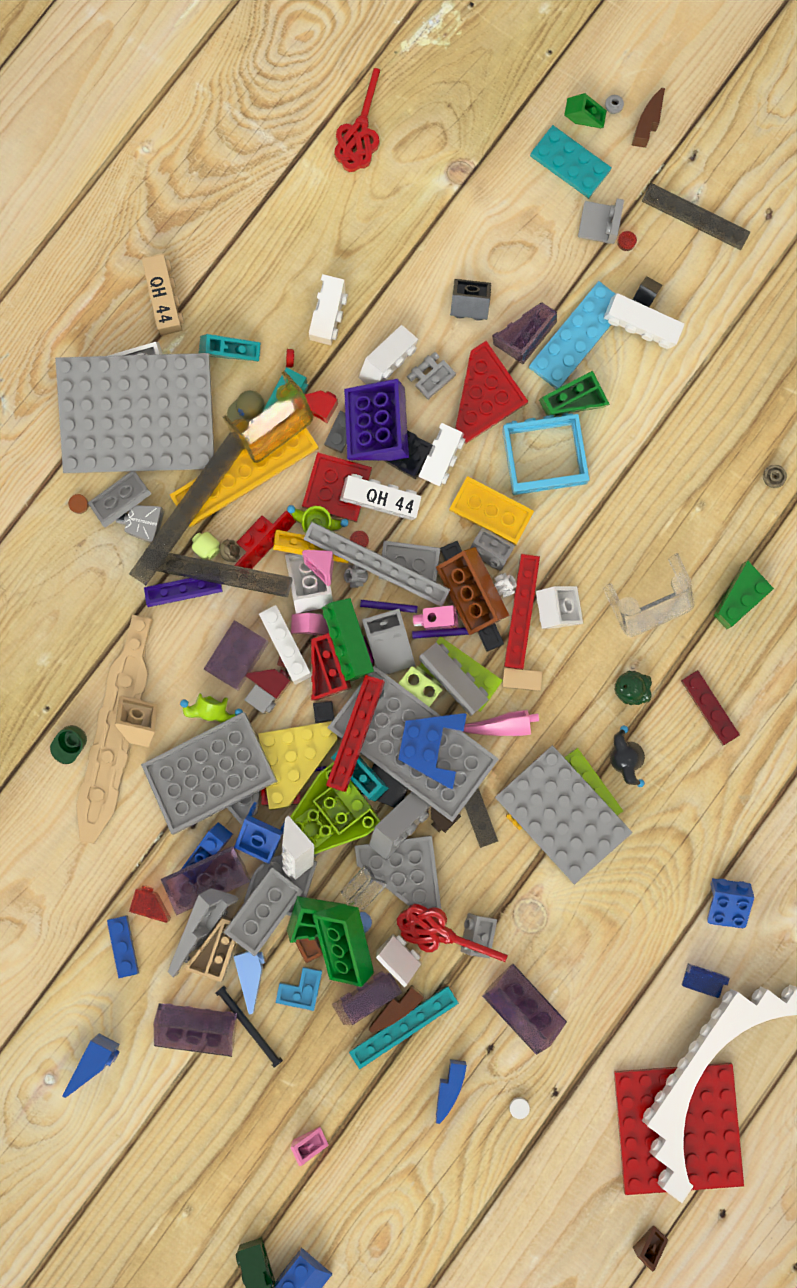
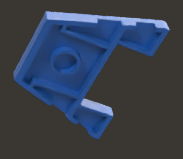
(422, 744)

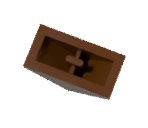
(650, 1247)

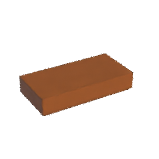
(309, 949)

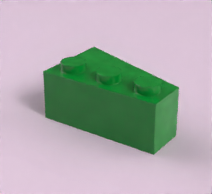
(302, 921)

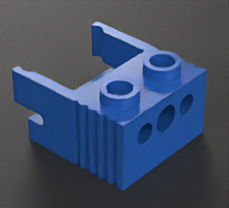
(258, 837)

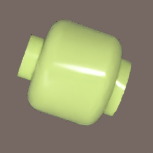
(205, 545)

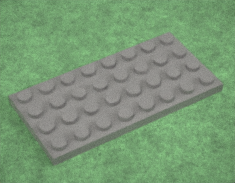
(384, 741)

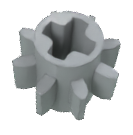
(355, 576)

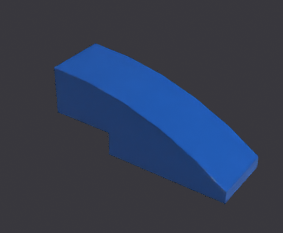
(450, 1089)

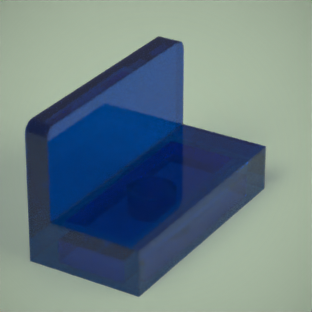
(704, 980)

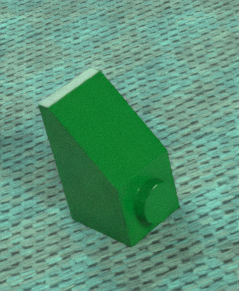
(585, 111)

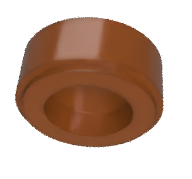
(78, 504)

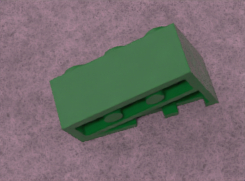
(575, 396)
(743, 595)

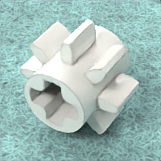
(505, 584)

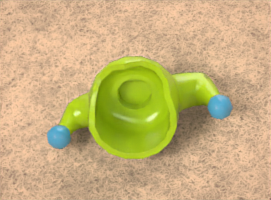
(318, 515)
(208, 709)

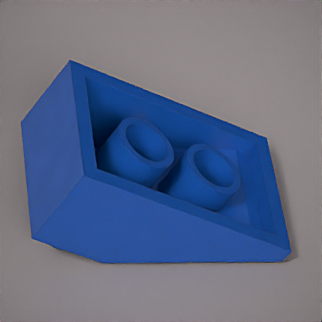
(96, 1057)

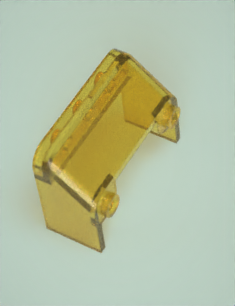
(275, 424)

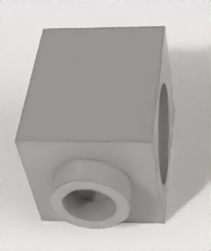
(261, 700)

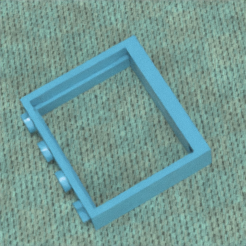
(553, 483)

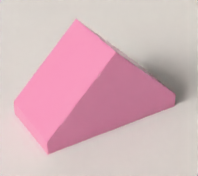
(320, 563)
(309, 624)
(308, 1145)

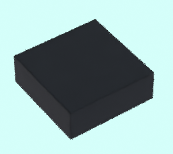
(323, 711)

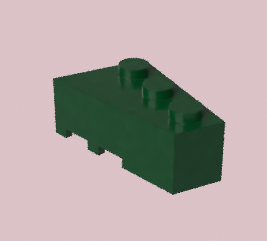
(255, 1265)

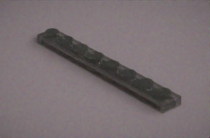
(226, 574)

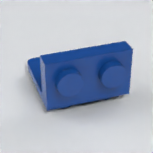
(730, 903)

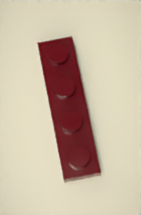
(710, 707)

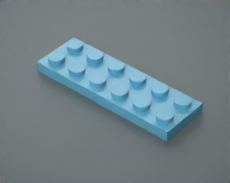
(574, 338)

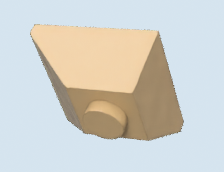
(136, 720)

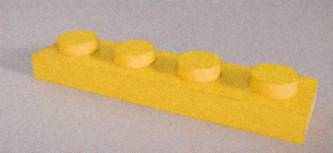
(296, 544)

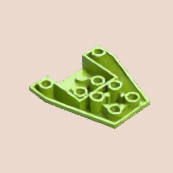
(332, 815)

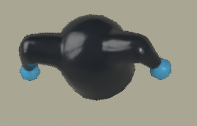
(627, 758)

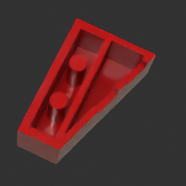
(326, 669)

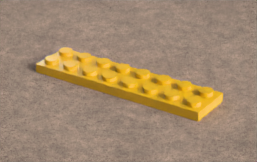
(246, 475)

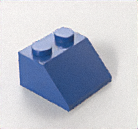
(303, 1272)

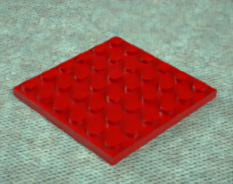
(709, 1137)

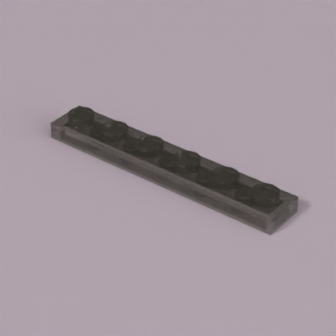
(696, 216)

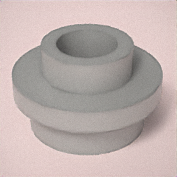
(613, 109)

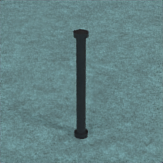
(249, 1027)

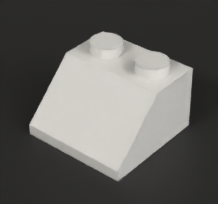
(559, 607)

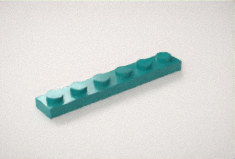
(399, 1031)

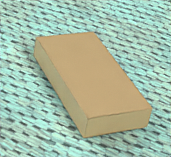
(522, 679)

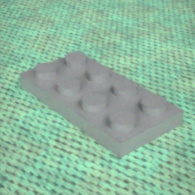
(262, 911)

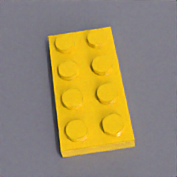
(491, 510)

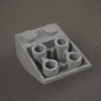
(389, 642)

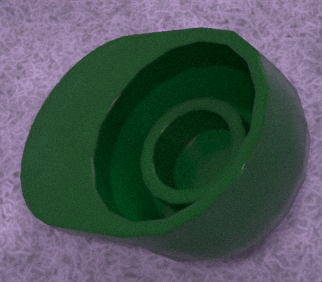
(68, 744)

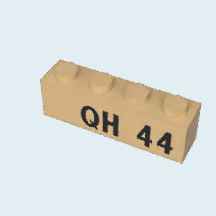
(162, 295)

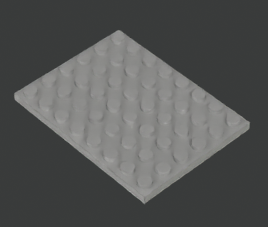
(135, 412)

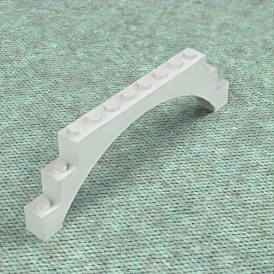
(671, 1104)

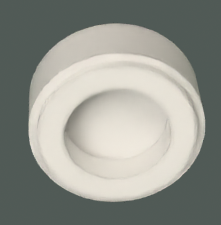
(519, 1108)

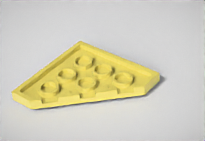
(294, 758)

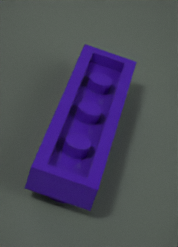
(179, 591)

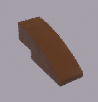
(649, 120)
(397, 1009)

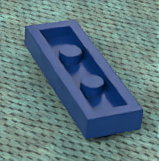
(122, 946)

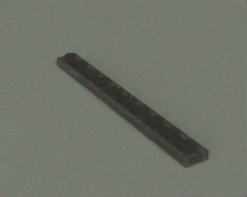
(186, 510)

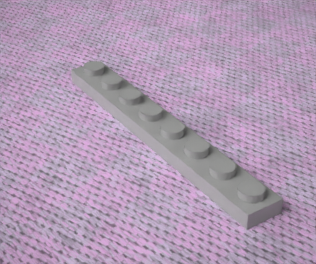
(376, 564)

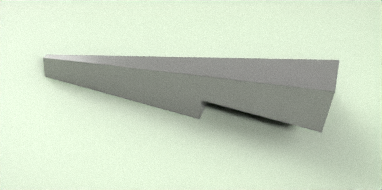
(203, 919)

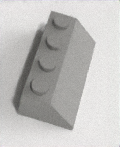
(453, 678)

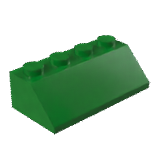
(347, 639)
(344, 944)

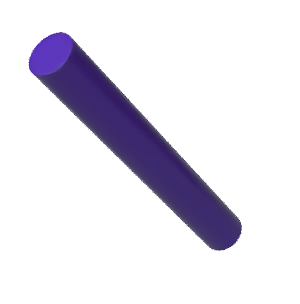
(388, 606)
(439, 632)

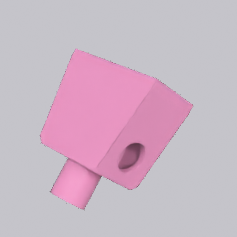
(445, 618)

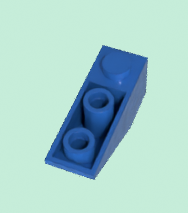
(210, 845)

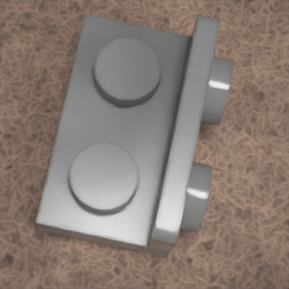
(492, 548)
(479, 930)

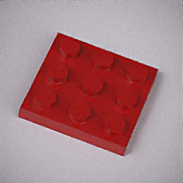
(327, 485)

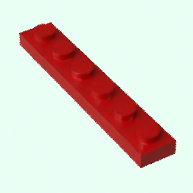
(522, 611)
(355, 733)

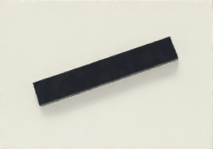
(490, 635)

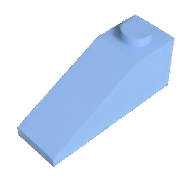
(249, 973)

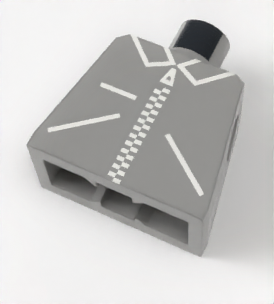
(142, 522)

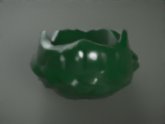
(637, 688)

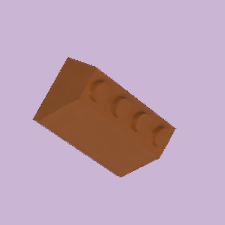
(472, 590)

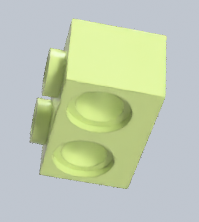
(417, 690)

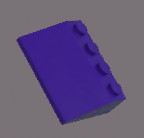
(376, 421)

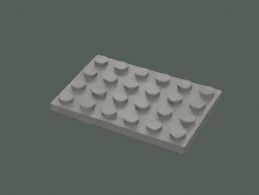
(209, 773)
(563, 814)

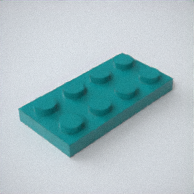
(570, 161)

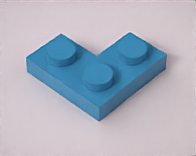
(305, 994)

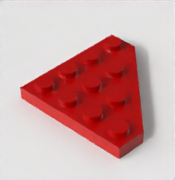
(487, 393)

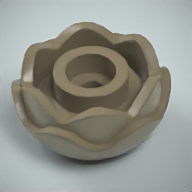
(780, 474)
(229, 551)

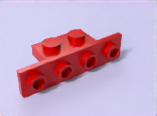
(260, 539)

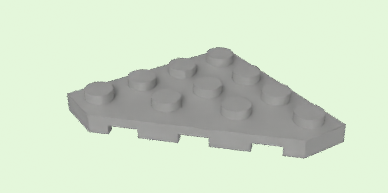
(408, 871)

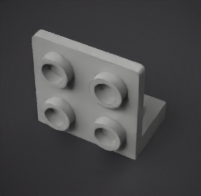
(601, 221)

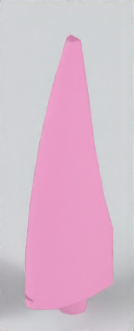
(508, 724)

